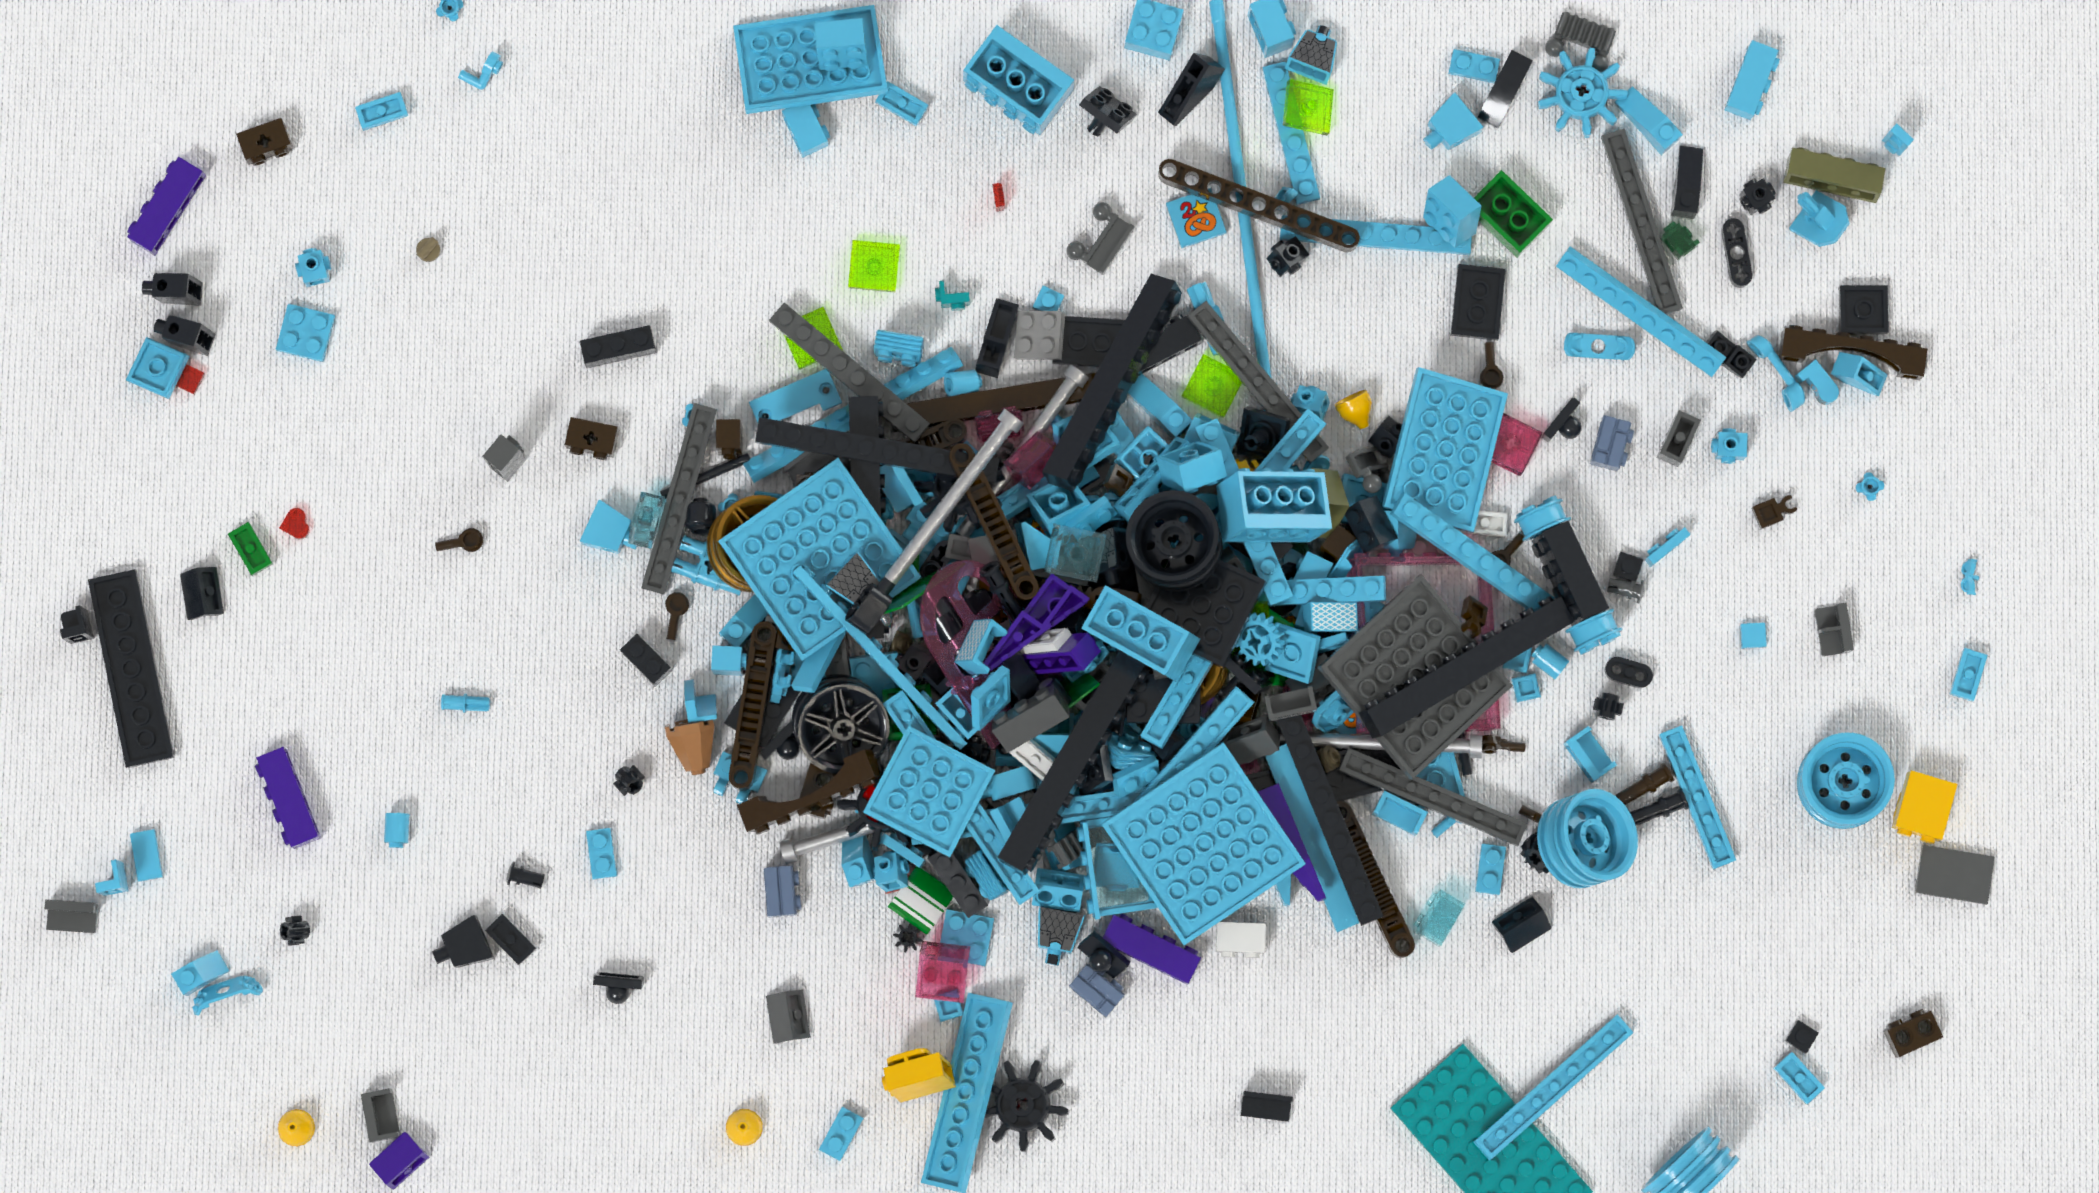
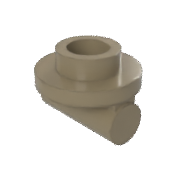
(428, 249)
(900, 642)
(1329, 758)

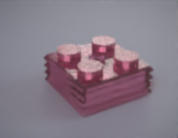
(987, 422)
(1525, 438)

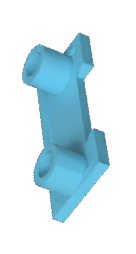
(797, 397)

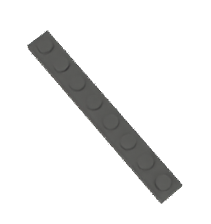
(1641, 221)
(848, 371)
(1249, 371)
(679, 498)
(1433, 797)

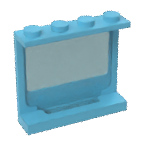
(1109, 877)

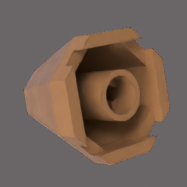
(692, 744)

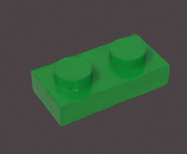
(250, 549)

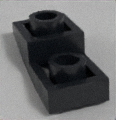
(1737, 359)

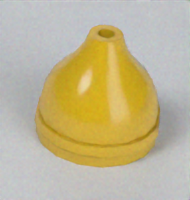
(1355, 408)
(296, 1127)
(744, 1127)

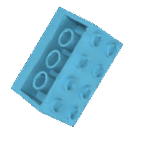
(1025, 67)
(1273, 506)
(1140, 633)

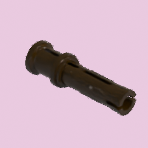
(1648, 783)

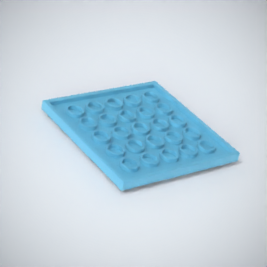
(818, 528)
(1203, 843)

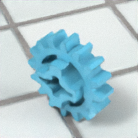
(1259, 639)

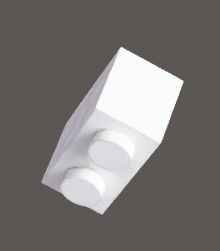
(1240, 938)

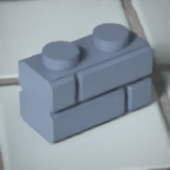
(1611, 443)
(780, 891)
(1097, 990)

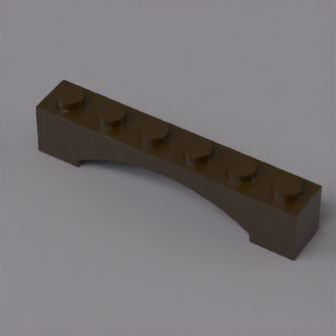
(1906, 360)
(857, 771)

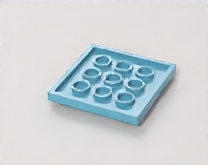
(929, 791)

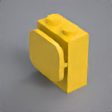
(1923, 807)
(917, 1074)

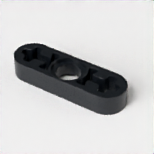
(1745, 269)

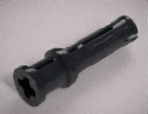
(1000, 586)
(1662, 807)

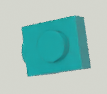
(955, 301)

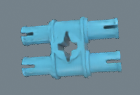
(699, 572)

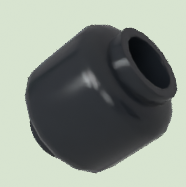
(700, 516)

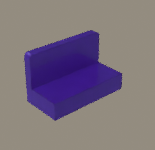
(398, 1160)

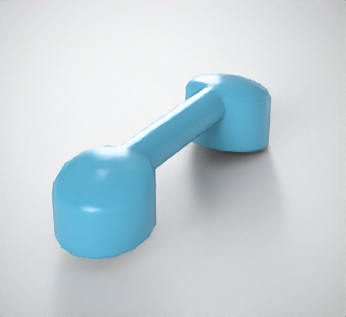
(1792, 394)

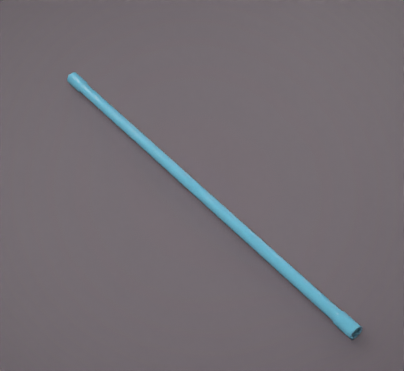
(1218, 20)

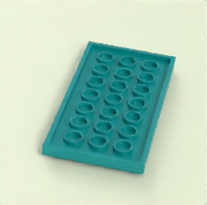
(1457, 1107)

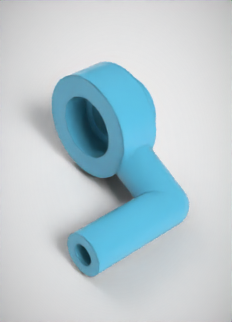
(491, 66)

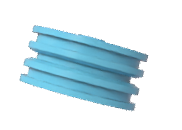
(1861, 752)
(1578, 832)
(1694, 1167)

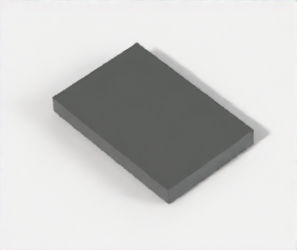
(1954, 874)

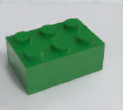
(1511, 214)

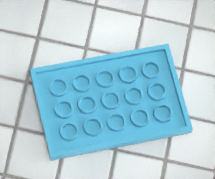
(783, 68)
(1446, 447)

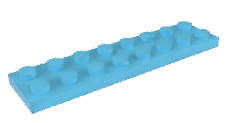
(965, 1106)

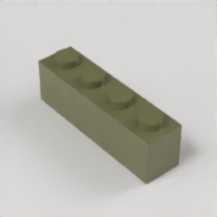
(1834, 175)

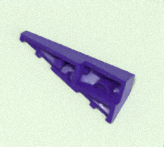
(1049, 607)
(1278, 806)

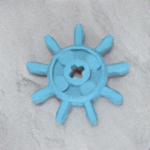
(1595, 93)

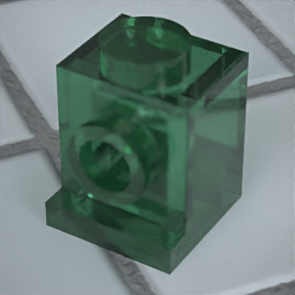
(1678, 240)

